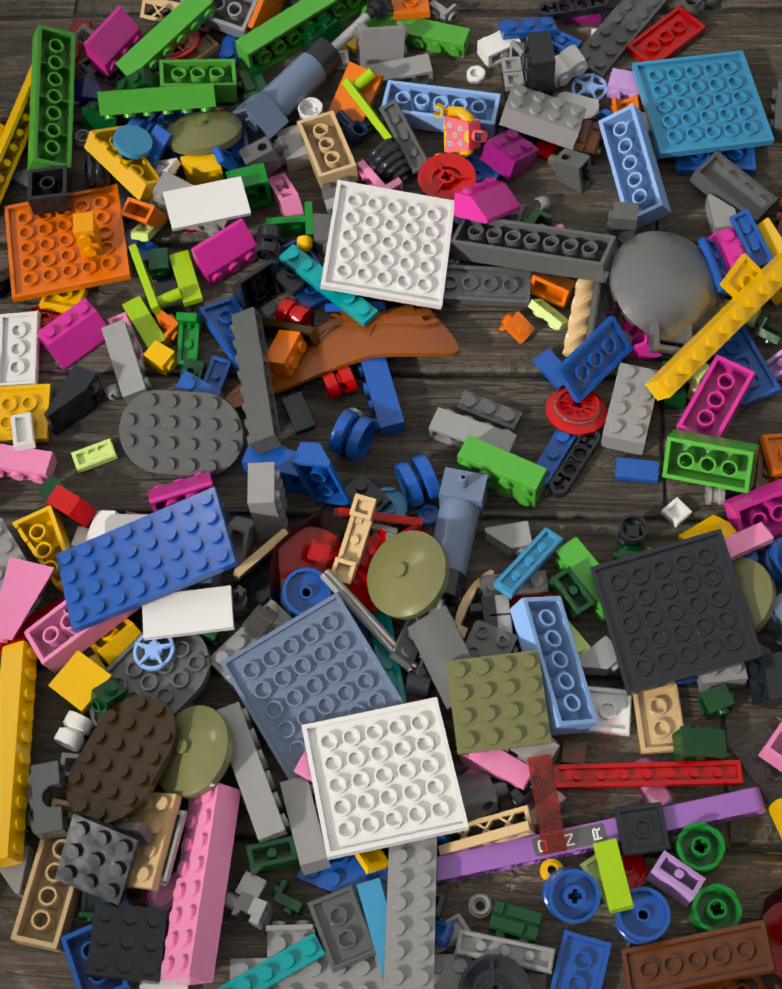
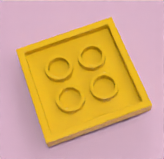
(21, 400)

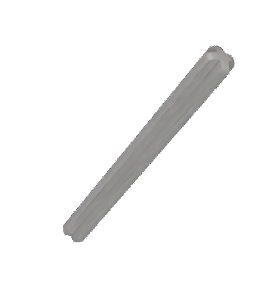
(360, 612)

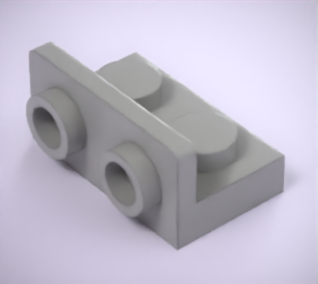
(283, 936)

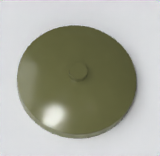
(201, 131)
(408, 574)
(757, 589)
(201, 752)

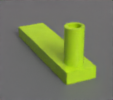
(354, 90)
(155, 302)

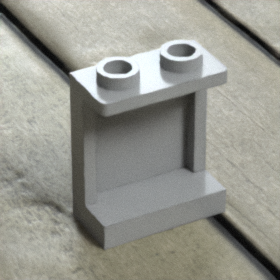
(380, 43)

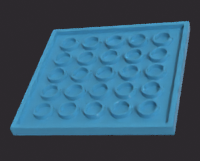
(702, 104)

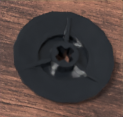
(494, 970)

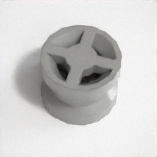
(714, 495)

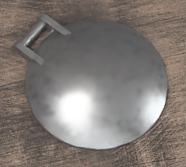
(664, 288)

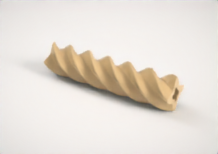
(579, 316)

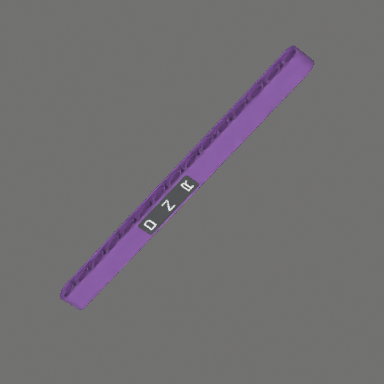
(580, 838)

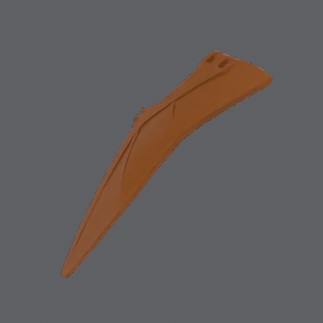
(343, 342)

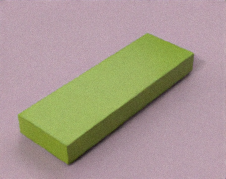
(186, 278)
(143, 321)
(613, 876)

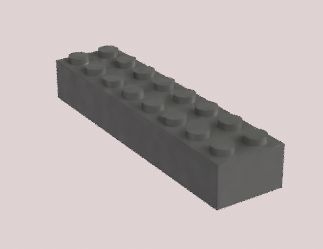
(535, 248)

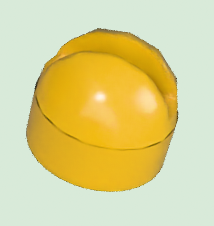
(304, 243)

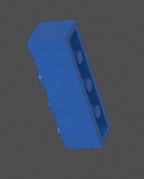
(382, 396)

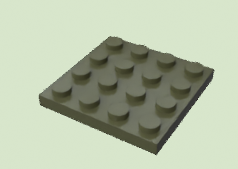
(498, 702)

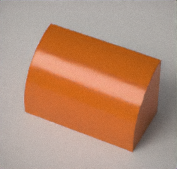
(143, 212)
(552, 288)

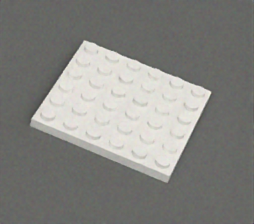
(388, 244)
(383, 778)

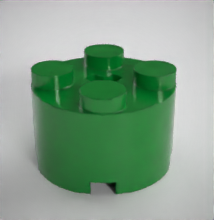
(705, 837)
(715, 896)

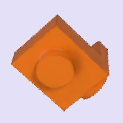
(618, 105)
(169, 323)
(517, 326)

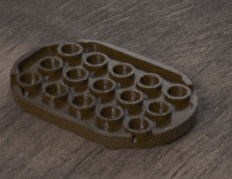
(123, 759)

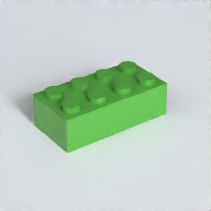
(196, 71)
(710, 461)
(506, 472)

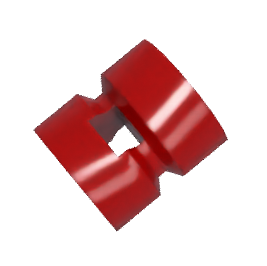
(291, 311)
(339, 383)

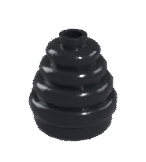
(388, 161)
(96, 174)

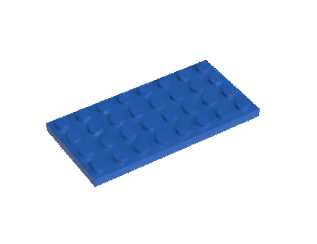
(146, 560)

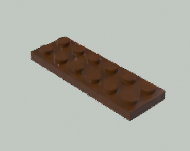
(701, 958)

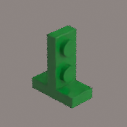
(296, 224)
(189, 336)

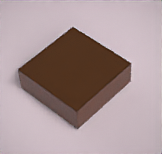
(573, 752)

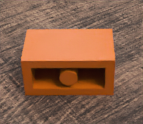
(286, 352)

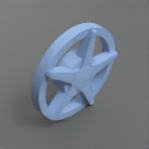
(590, 88)
(153, 651)

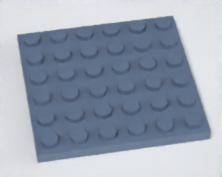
(308, 674)

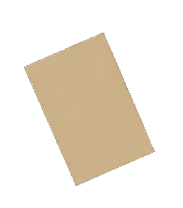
(258, 556)
(657, 718)

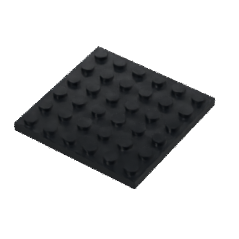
(675, 612)

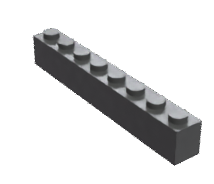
(256, 381)

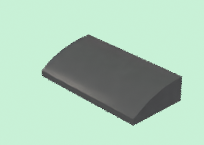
(733, 186)
(439, 642)

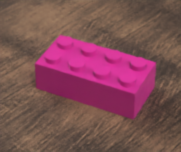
(717, 398)

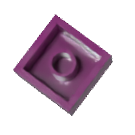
(509, 154)

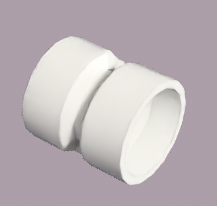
(309, 108)
(73, 733)

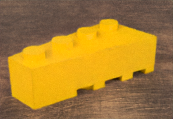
(133, 174)
(45, 537)

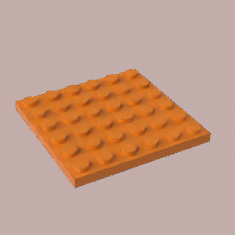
(47, 256)

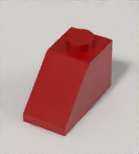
(71, 505)

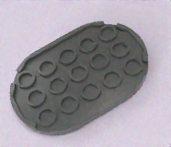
(181, 432)
(174, 684)

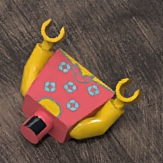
(461, 130)

